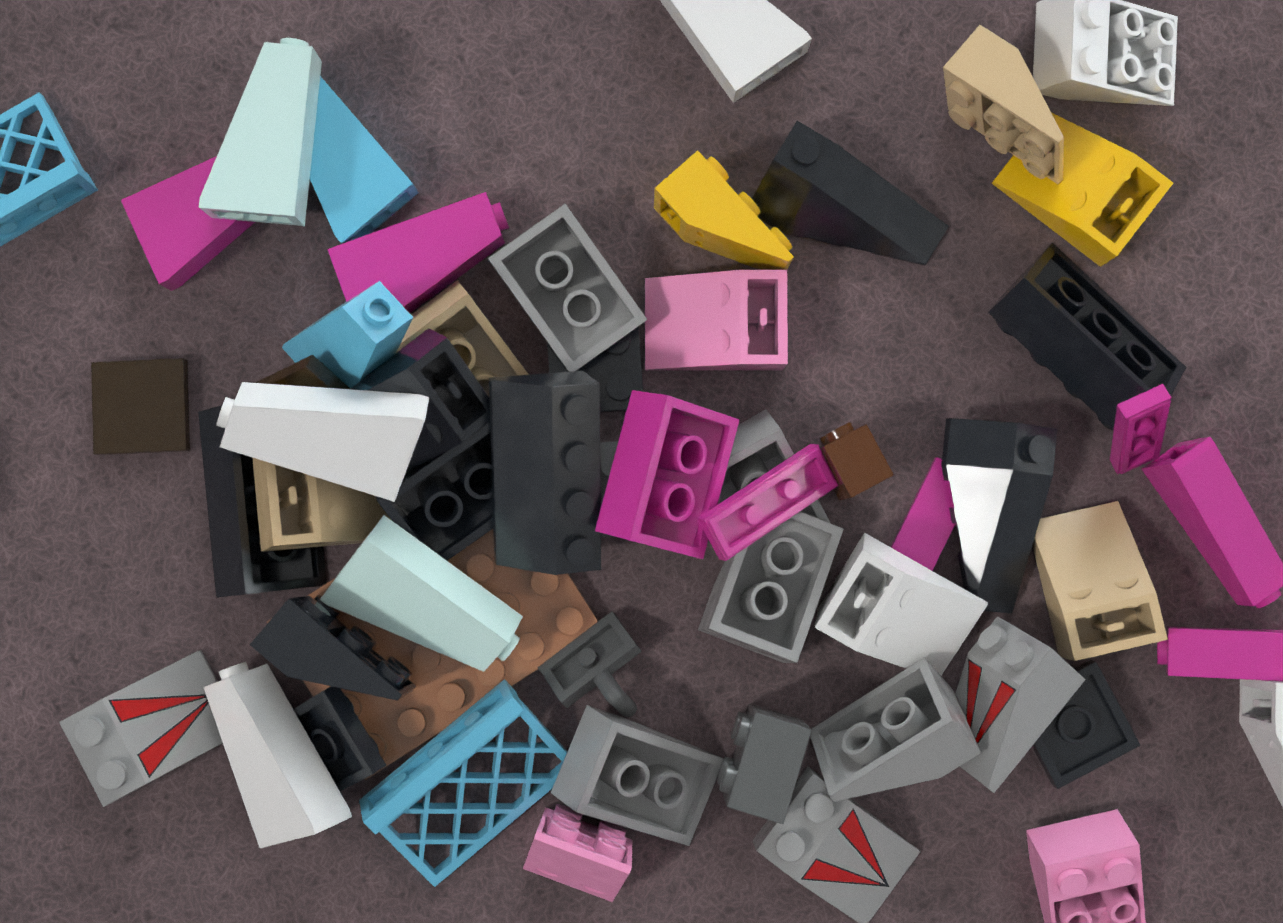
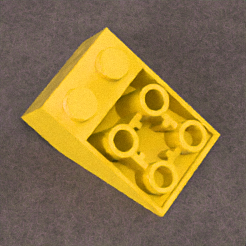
(1101, 195)
(716, 218)

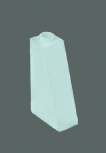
(269, 144)
(423, 598)

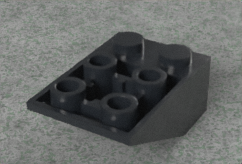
(456, 398)
(317, 648)

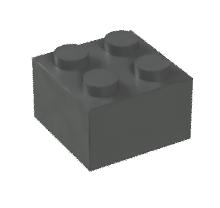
(763, 763)

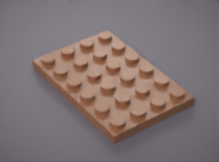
(446, 688)

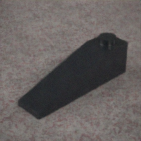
(834, 198)
(998, 495)

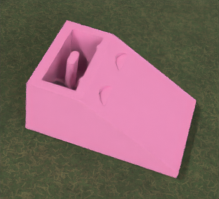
(717, 321)
(580, 853)
(1088, 870)

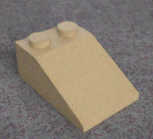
(469, 331)

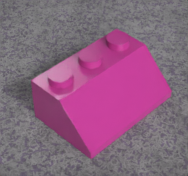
(666, 473)

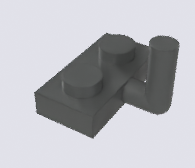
(591, 662)

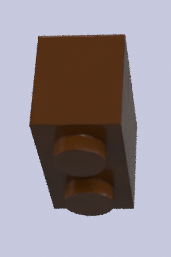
(854, 460)

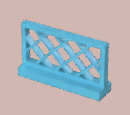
(51, 190)
(436, 765)

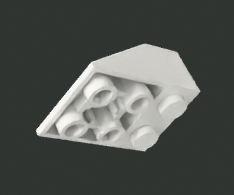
(1105, 52)
(897, 608)
(1263, 724)

